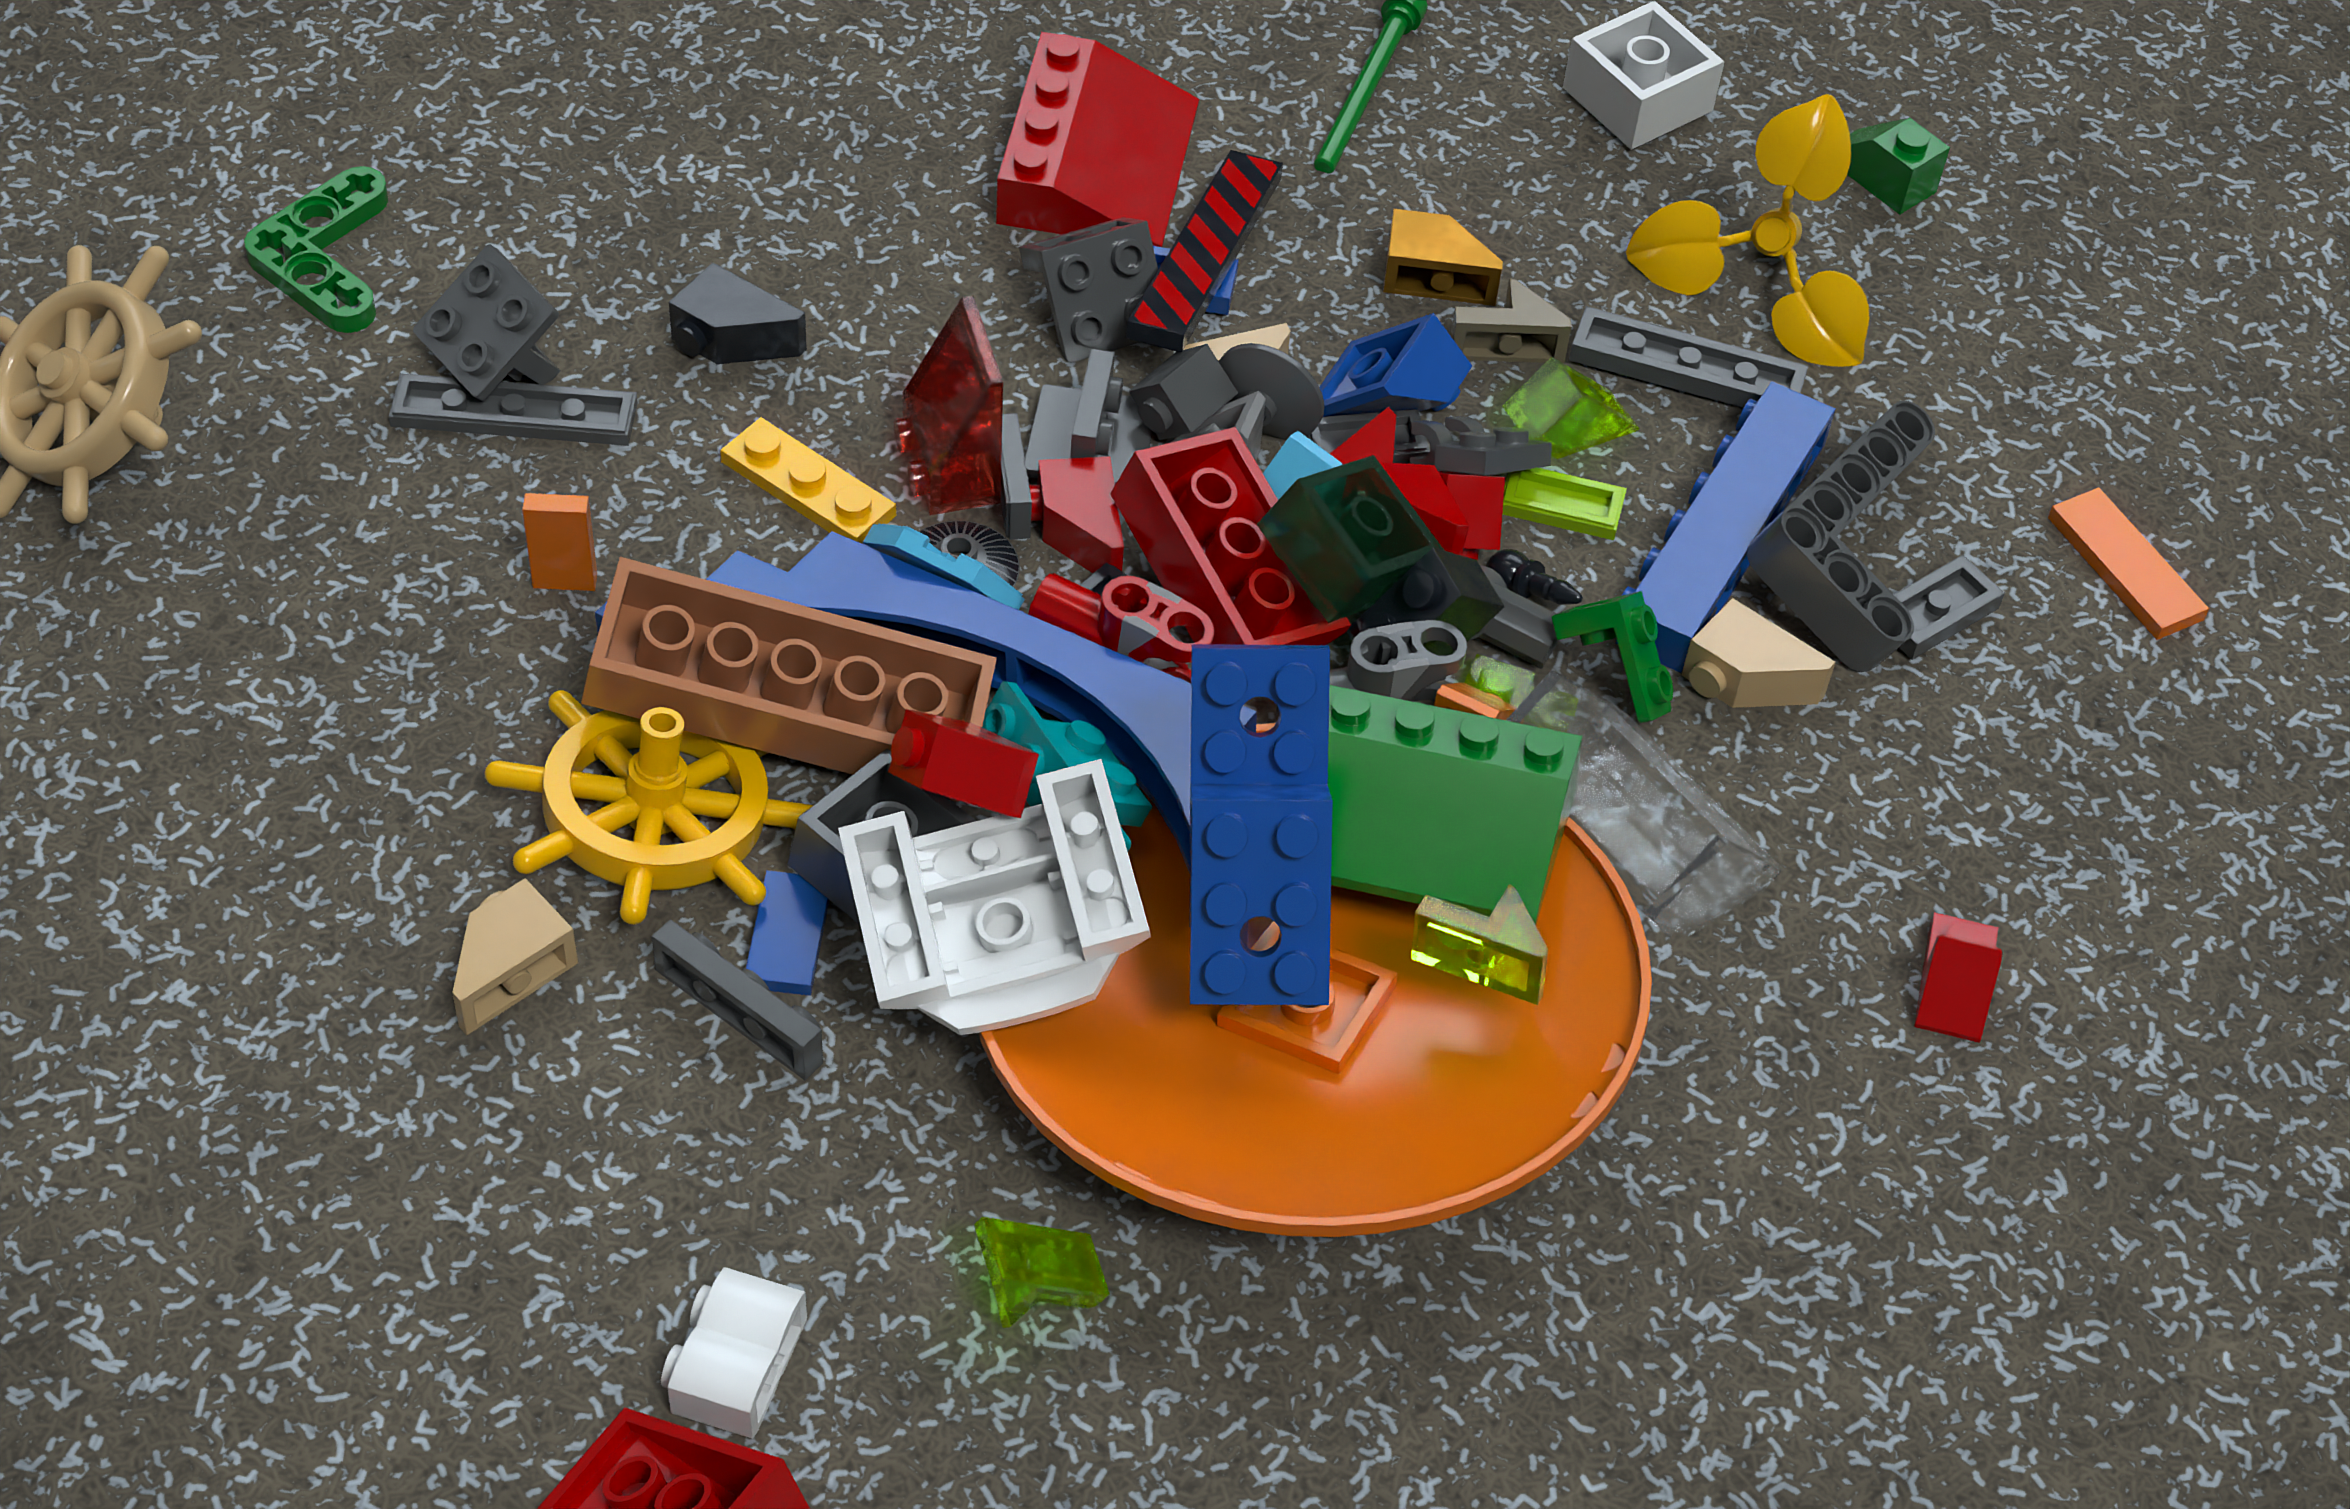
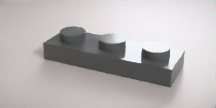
(738, 998)

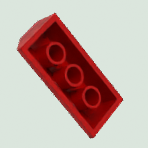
(1197, 525)

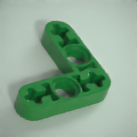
(304, 247)

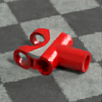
(1127, 618)

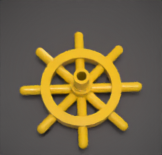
(654, 796)

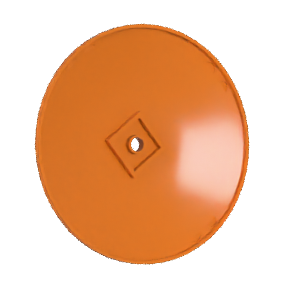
(1350, 1113)

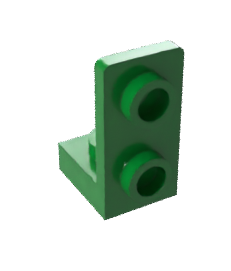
(1636, 635)

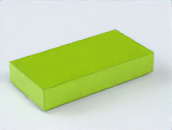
(1564, 501)

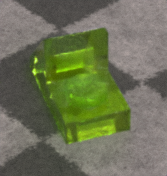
(1491, 951)
(1038, 1265)

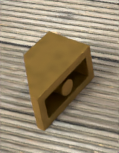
(1439, 260)

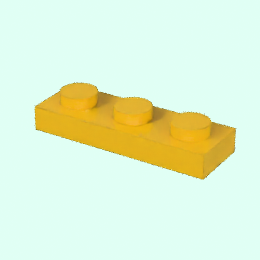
(806, 481)

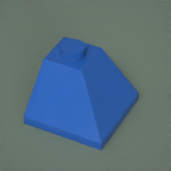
(1398, 369)

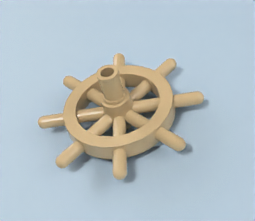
(84, 380)

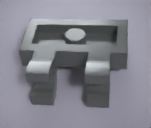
(1479, 451)

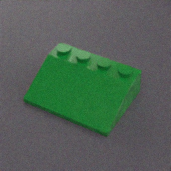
(1445, 801)

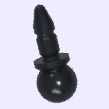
(1529, 578)

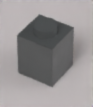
(1183, 392)

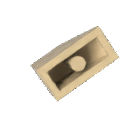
(1754, 662)
(509, 952)

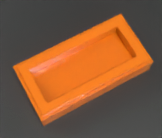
(560, 541)

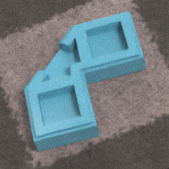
(965, 571)

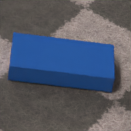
(788, 933)

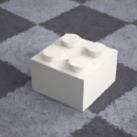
(1643, 74)

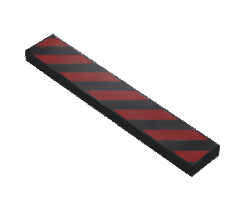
(1204, 251)

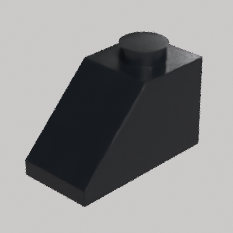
(734, 320)

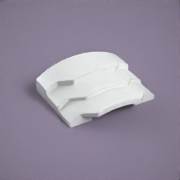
(998, 911)

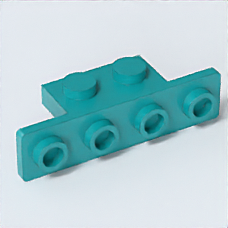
(1061, 747)

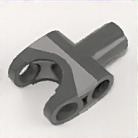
(1396, 664)

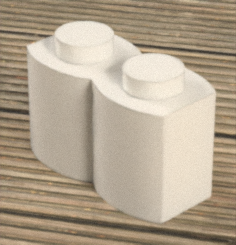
(734, 1352)

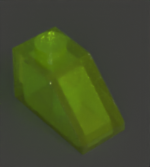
(1568, 410)

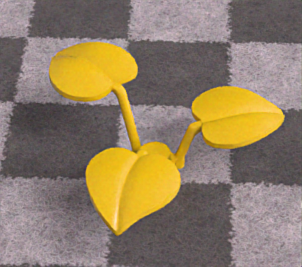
(1808, 154)

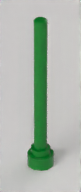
(1398, 19)

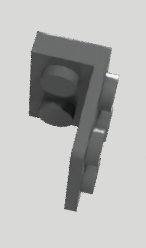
(1094, 282)

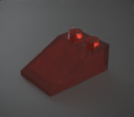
(954, 418)

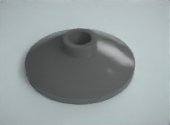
(1289, 388)

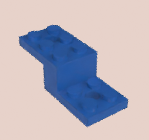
(1260, 825)

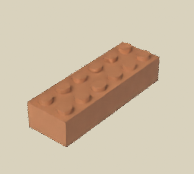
(772, 669)

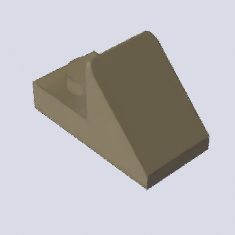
(1520, 332)

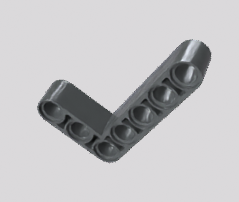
(1817, 571)

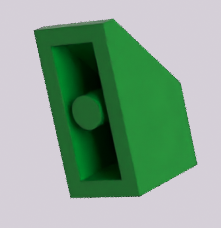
(1897, 162)

